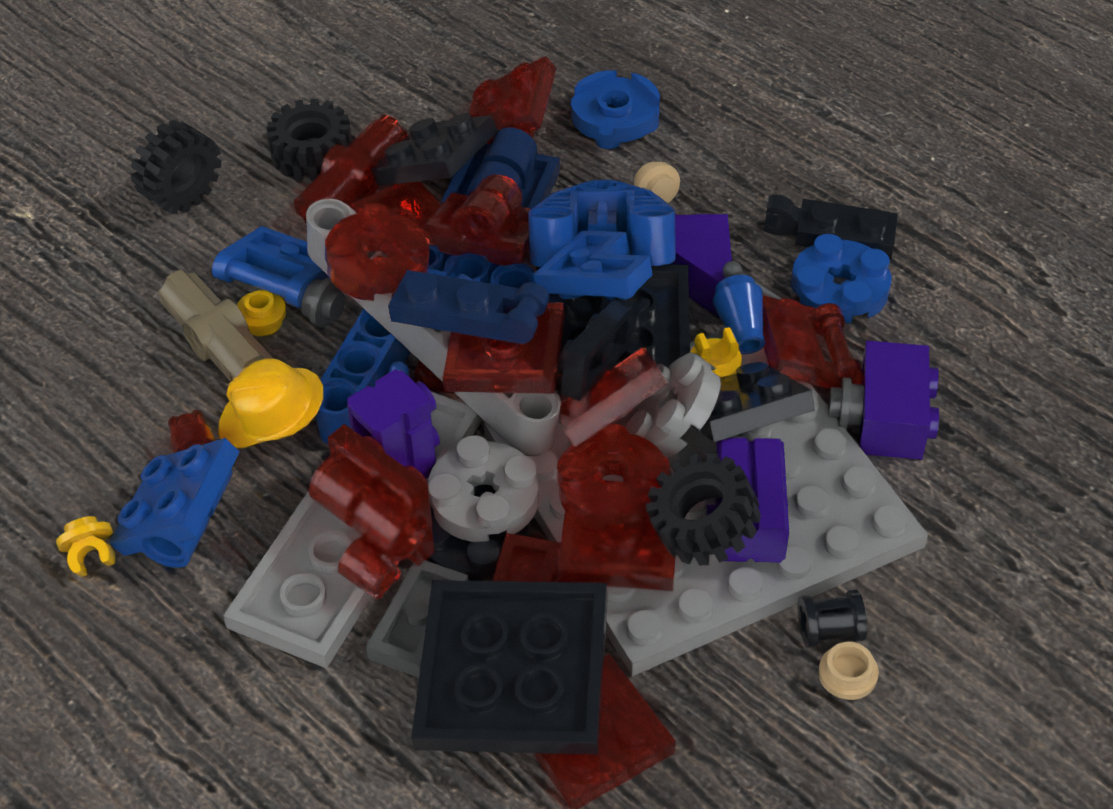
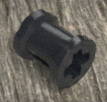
(832, 618)

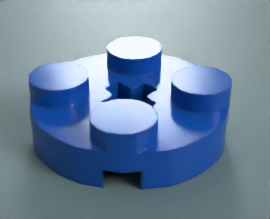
(635, 111)
(831, 258)

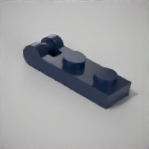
(469, 306)

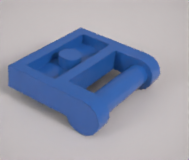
(269, 263)

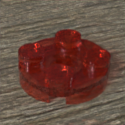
(371, 231)
(603, 454)

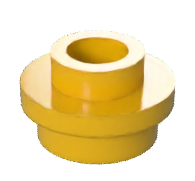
(262, 312)

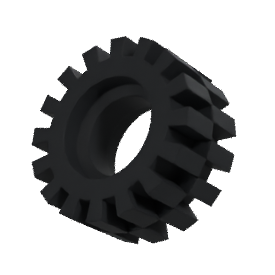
(302, 123)
(158, 160)
(718, 529)

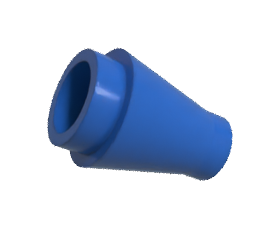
(741, 308)

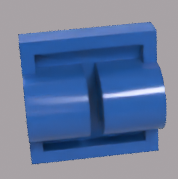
(175, 503)

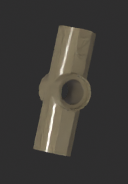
(210, 325)

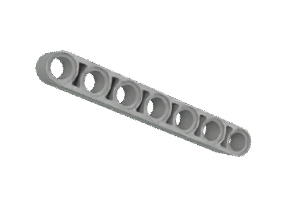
(522, 419)

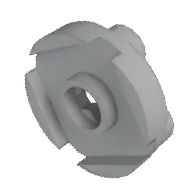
(681, 403)
(481, 463)

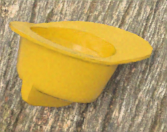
(269, 403)

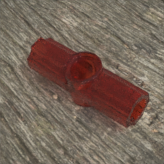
(347, 170)

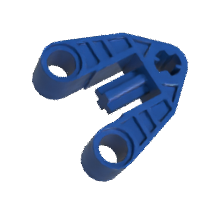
(603, 207)

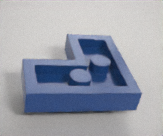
(595, 266)

